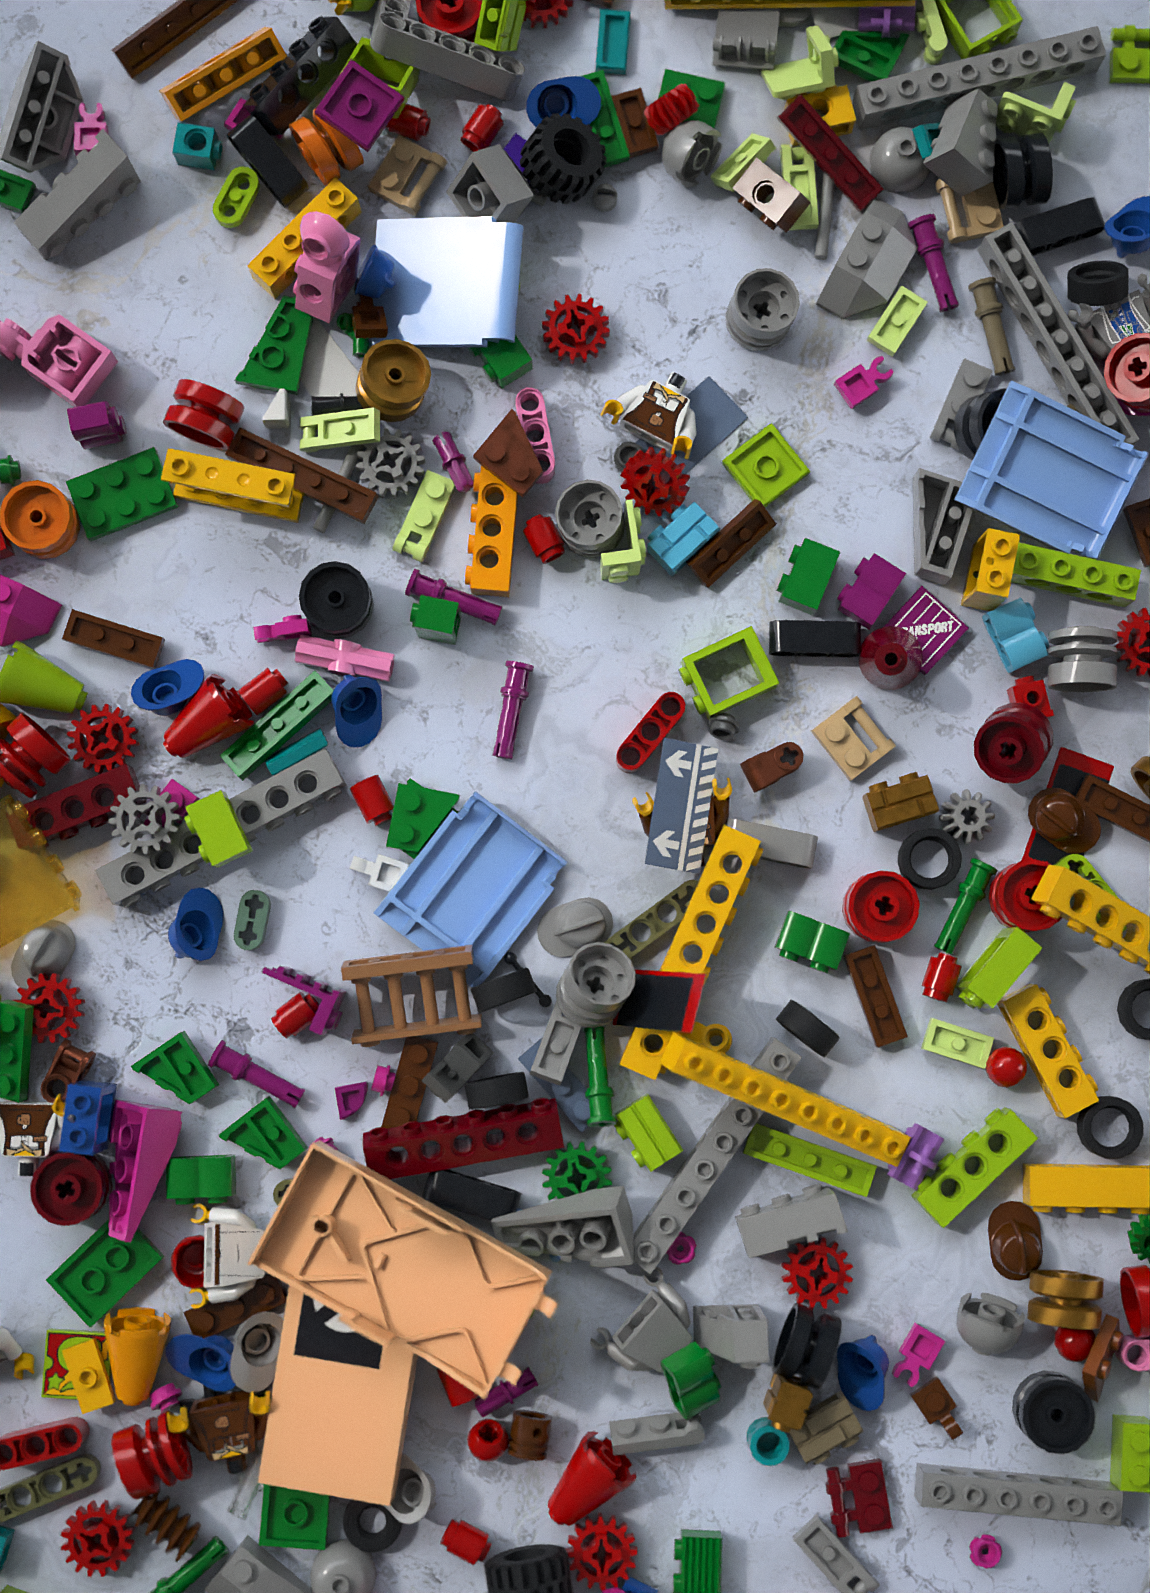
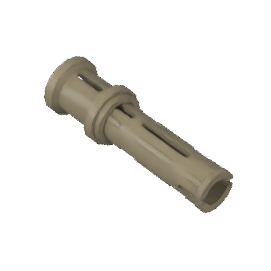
(989, 312)

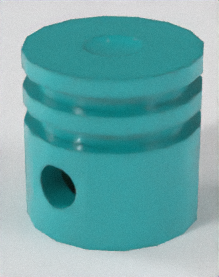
(767, 1443)

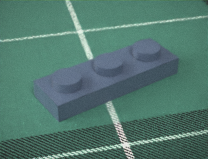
(569, 1095)

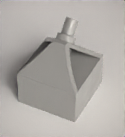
(492, 187)

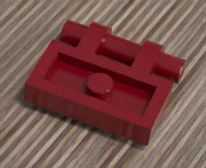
(869, 1497)

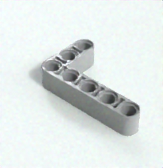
(442, 52)

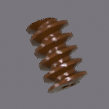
(166, 1523)

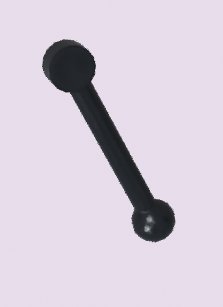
(544, 999)

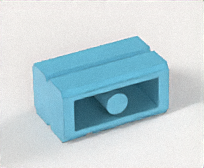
(681, 538)

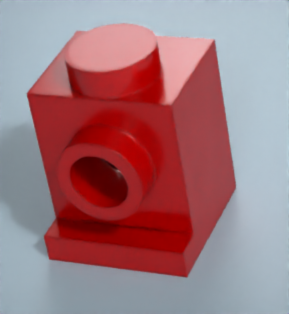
(1027, 685)

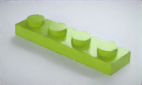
(809, 1159)

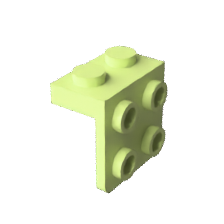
(805, 75)
(1027, 117)
(621, 564)

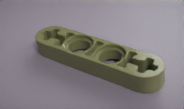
(651, 919)
(40, 1494)

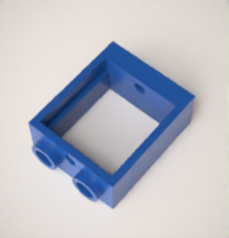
(93, 1107)

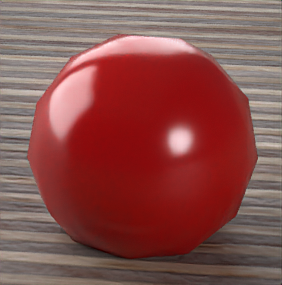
(1006, 1067)
(1074, 1343)
(488, 1440)

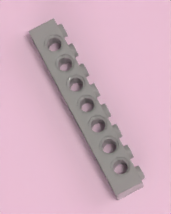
(992, 73)
(1051, 330)
(117, 874)
(705, 1164)

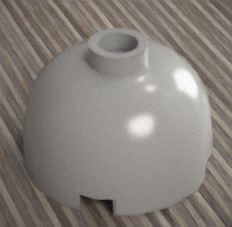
(690, 150)
(897, 161)
(989, 1323)
(343, 1570)

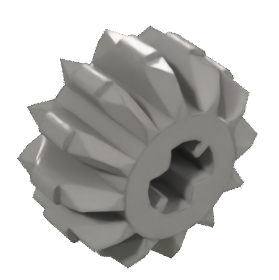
(977, 814)

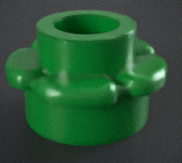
(9, 471)

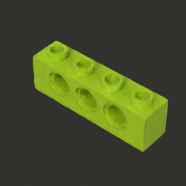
(1075, 575)
(1015, 1140)

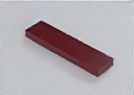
(830, 153)

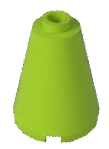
(38, 683)

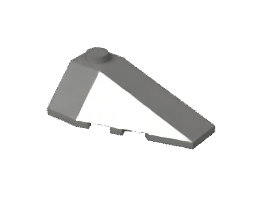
(581, 1227)
(255, 1571)

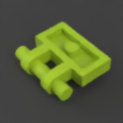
(1129, 63)

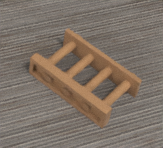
(392, 969)

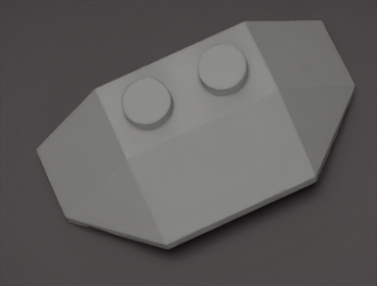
(41, 111)
(870, 262)

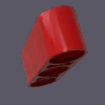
(654, 717)
(55, 1442)

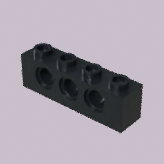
(317, 71)

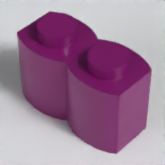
(96, 425)
(870, 591)

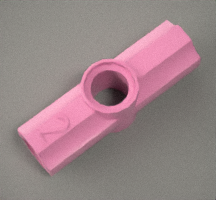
(344, 658)

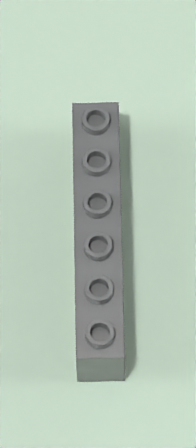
(1018, 1494)

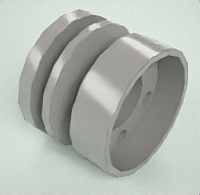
(766, 293)
(594, 501)
(1082, 657)
(606, 974)

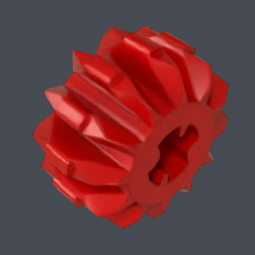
(671, 109)

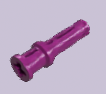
(930, 248)
(469, 604)
(514, 695)
(242, 1068)

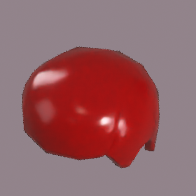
(188, 1262)

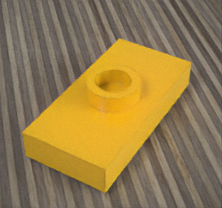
(89, 1375)

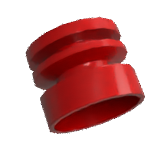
(28, 754)
(1136, 1298)
(150, 1456)

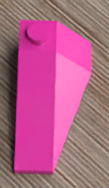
(143, 1145)

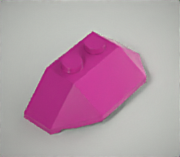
(24, 612)

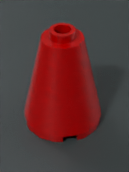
(207, 719)
(589, 1480)

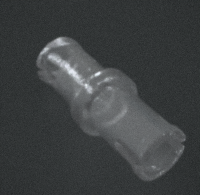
(248, 1487)

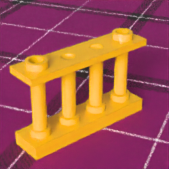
(232, 485)

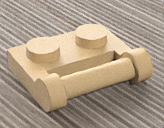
(398, 170)
(980, 211)
(845, 745)

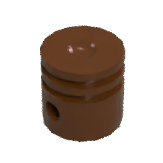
(529, 1435)

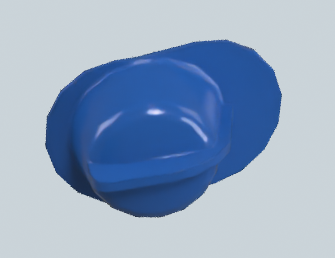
(564, 95)
(1131, 227)
(374, 274)
(168, 687)
(357, 710)
(197, 925)
(202, 1359)
(862, 1372)

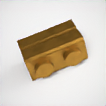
(900, 802)
(787, 1402)

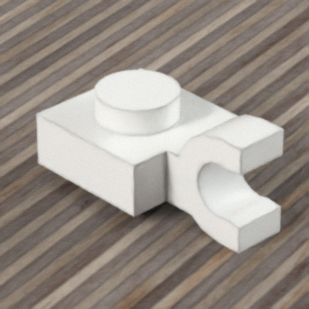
(383, 872)

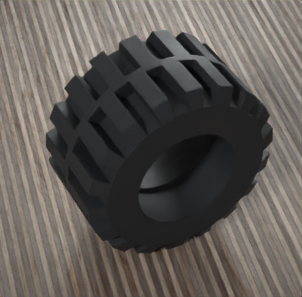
(572, 142)
(529, 1570)

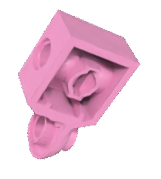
(326, 267)
(59, 357)

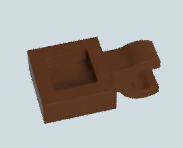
(368, 320)
(936, 1405)

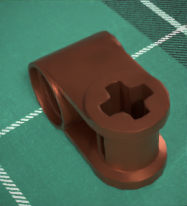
(767, 767)
(66, 1069)

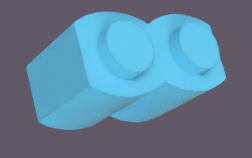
(1016, 635)

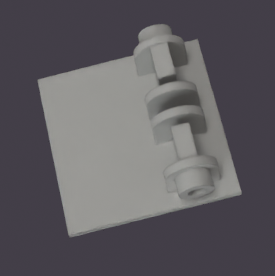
(746, 38)

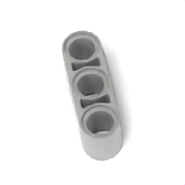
(780, 844)

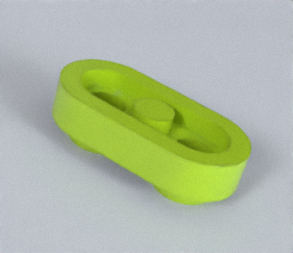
(235, 198)

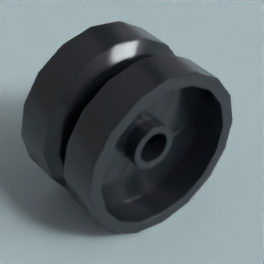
(1022, 170)
(974, 419)
(344, 583)
(807, 1345)
(1072, 1410)

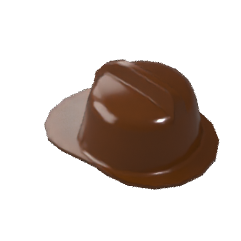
(1064, 820)
(1015, 1240)

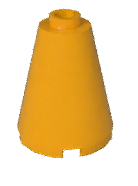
(135, 1351)

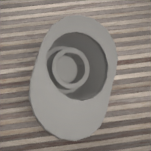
(574, 925)
(43, 951)
(256, 1351)
(413, 1494)

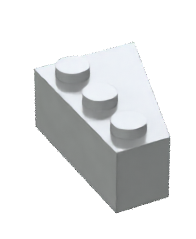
(966, 143)
(937, 525)
(790, 1220)
(733, 1332)

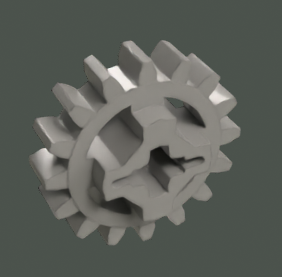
(401, 457)
(154, 810)

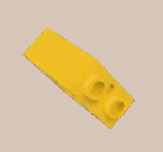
(994, 559)

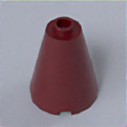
(885, 641)

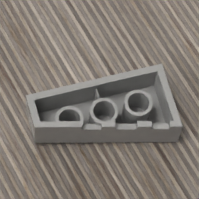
(78, 197)

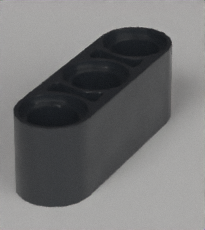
(267, 161)
(1061, 226)
(814, 638)
(470, 1194)

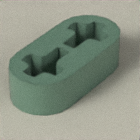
(244, 918)

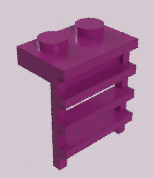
(328, 1014)

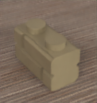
(825, 1428)

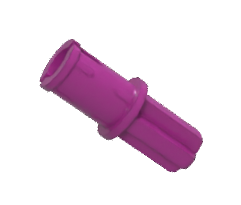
(453, 462)
(505, 1393)

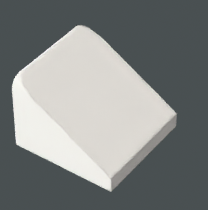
(278, 413)

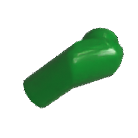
(360, 345)

